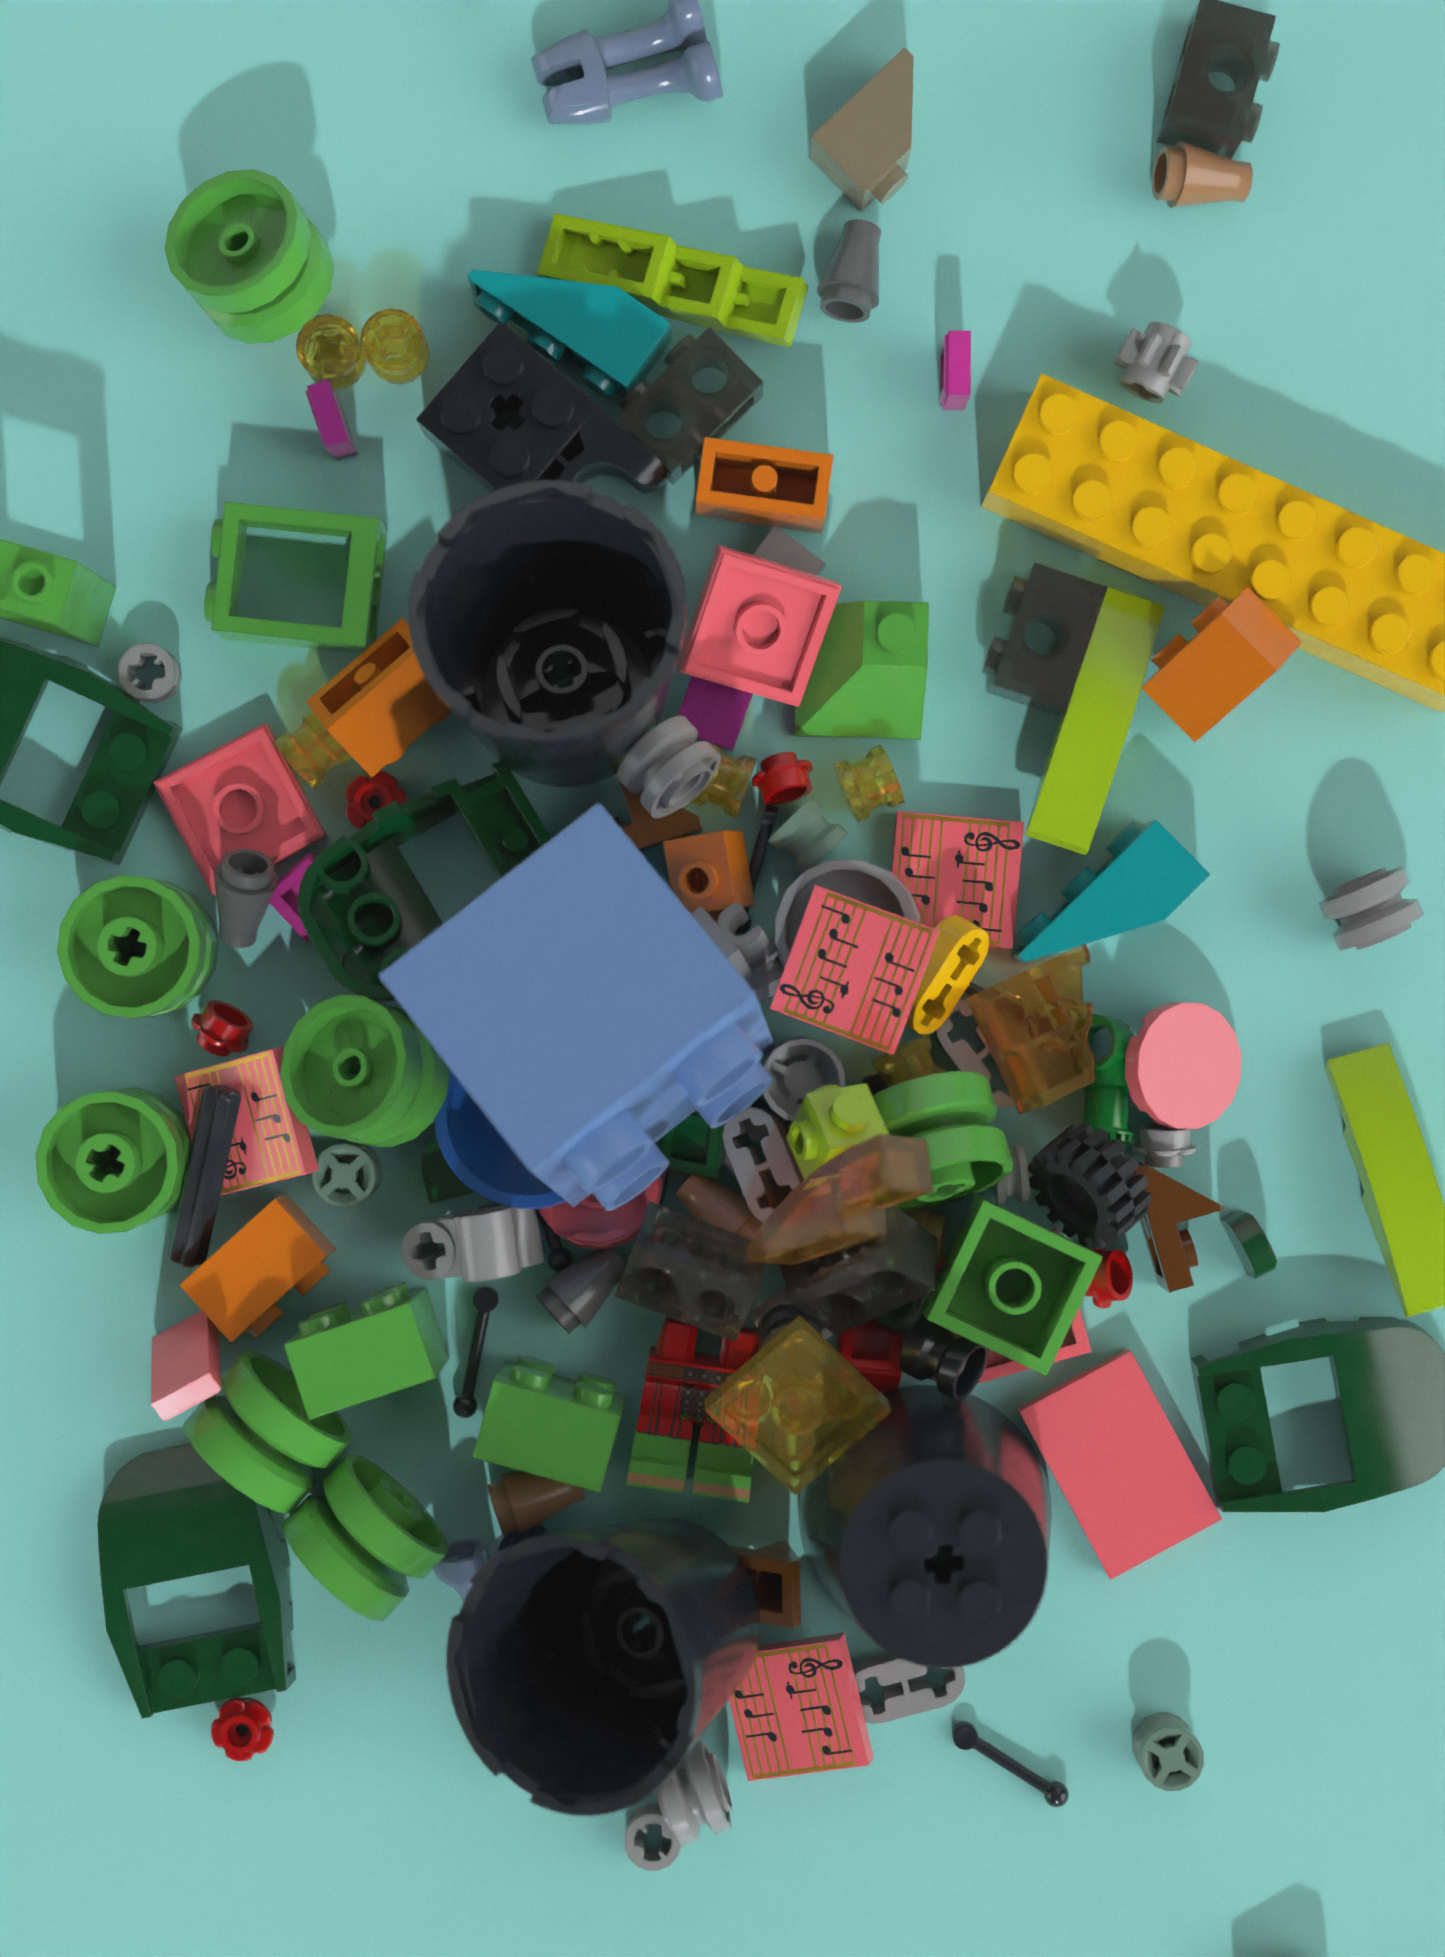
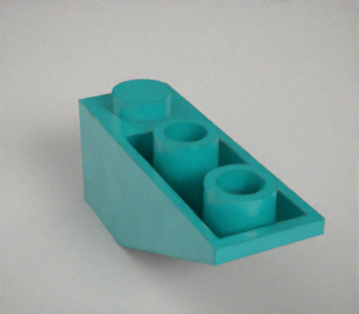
(586, 323)
(1133, 889)

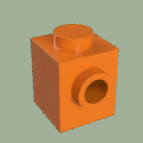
(710, 871)

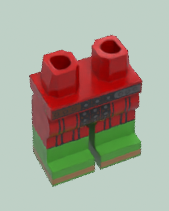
(674, 1402)

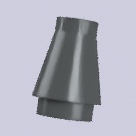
(852, 276)
(243, 893)
(582, 1288)

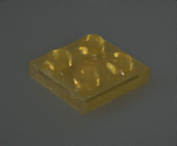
(797, 1405)

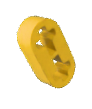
(950, 970)

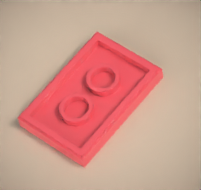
(1119, 1463)

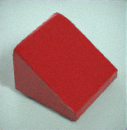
(873, 1354)

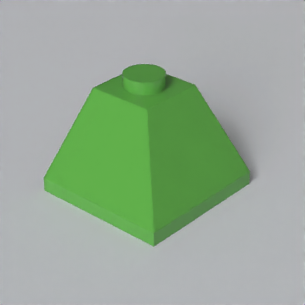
(868, 673)

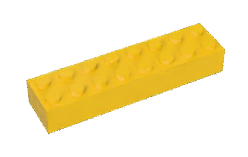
(1220, 526)

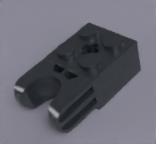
(561, 430)

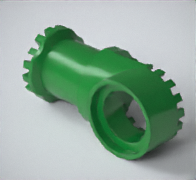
(1108, 1096)

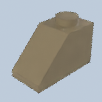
(870, 136)

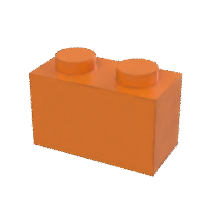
(763, 485)
(1221, 664)
(379, 702)
(260, 1267)

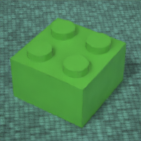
(1011, 1285)
(366, 1352)
(550, 1423)

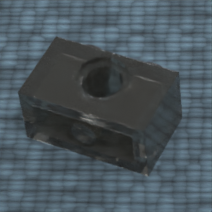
(1225, 41)
(1071, 611)

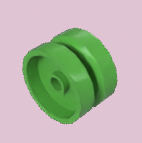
(249, 256)
(100, 940)
(362, 1072)
(954, 1119)
(79, 1168)
(262, 1434)
(365, 1537)

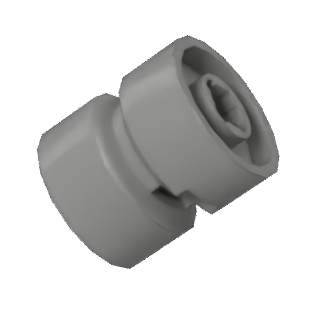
(798, 1069)

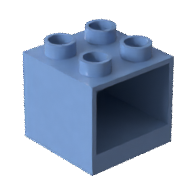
(587, 1013)

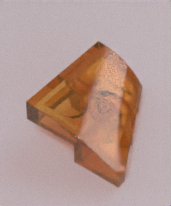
(1039, 1030)

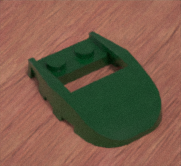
(122, 768)
(365, 900)
(1388, 1399)
(178, 1520)

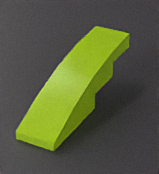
(676, 279)
(1095, 723)
(1395, 1174)

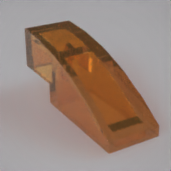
(844, 1201)

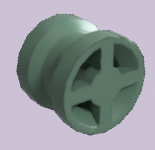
(807, 836)
(337, 1180)
(1178, 1762)

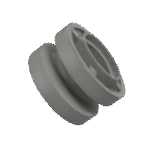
(668, 766)
(1371, 908)
(696, 1796)

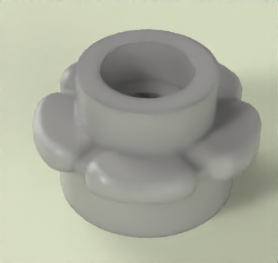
(1163, 1145)

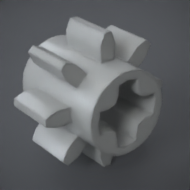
(1155, 362)

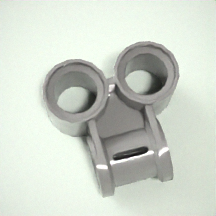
(477, 1244)

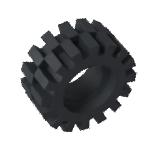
(1089, 1186)

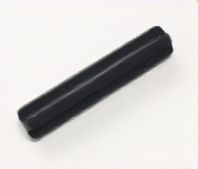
(204, 1175)

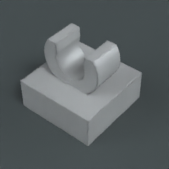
(724, 936)

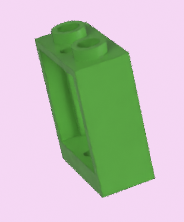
(362, 582)
(53, 594)

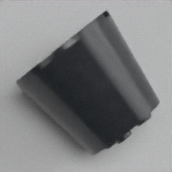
(543, 592)
(925, 1480)
(600, 1658)

